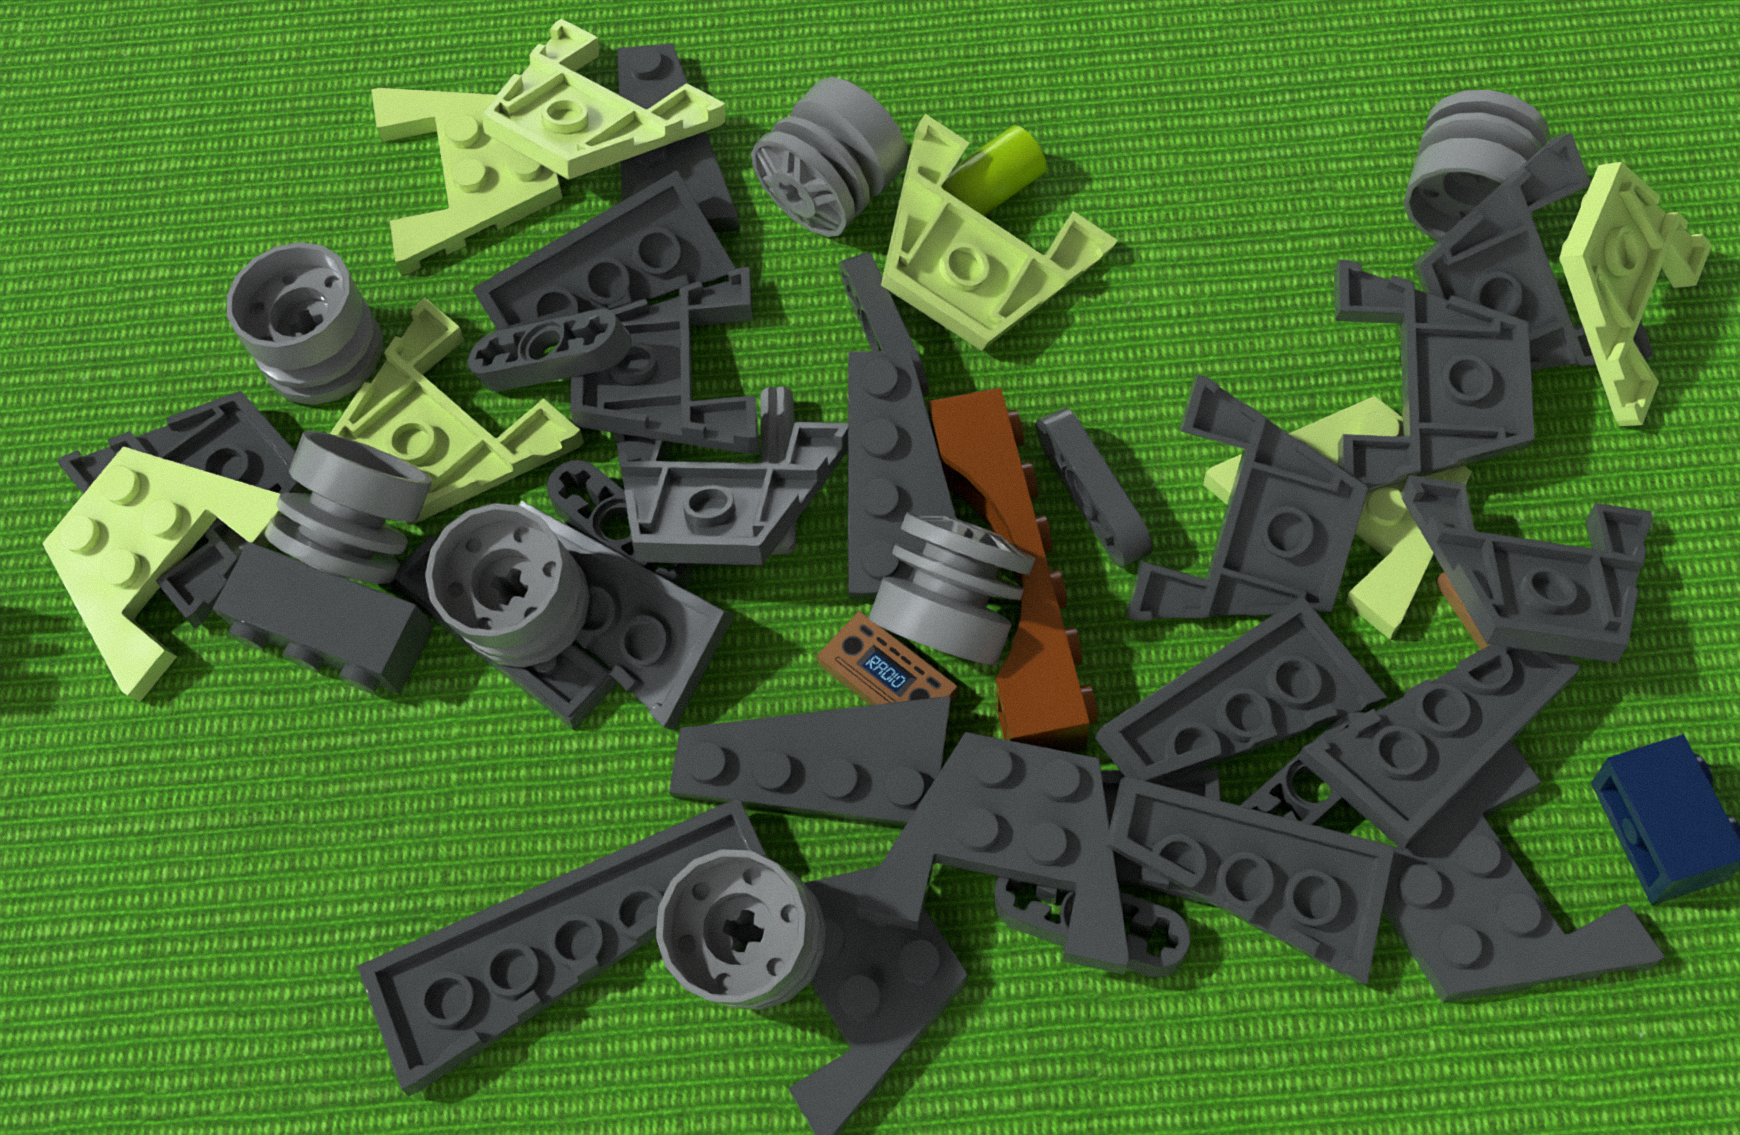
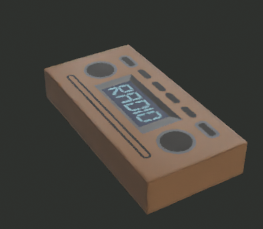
(880, 666)

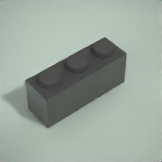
(322, 620)

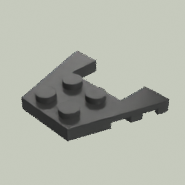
(1501, 262)
(1460, 380)
(653, 384)
(219, 438)
(719, 507)
(1281, 529)
(1536, 590)
(1019, 818)
(1478, 918)
(879, 990)

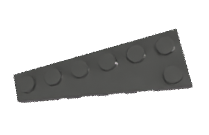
(509, 962)

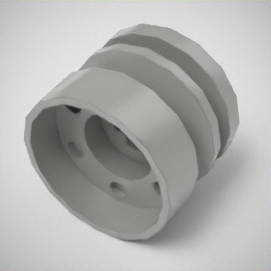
(1467, 153)
(830, 156)
(305, 323)
(345, 518)
(502, 554)
(951, 588)
(701, 924)

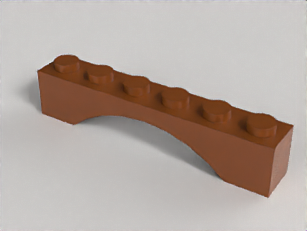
(1038, 683)

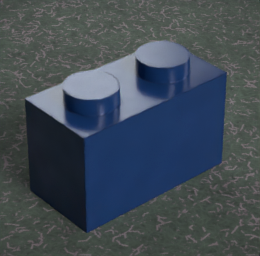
(1669, 818)

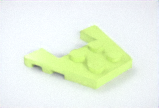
(580, 124)
(482, 176)
(965, 265)
(1611, 272)
(425, 428)
(1384, 518)
(131, 532)

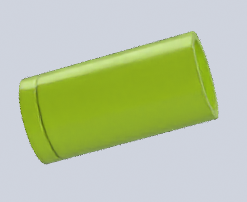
(997, 170)

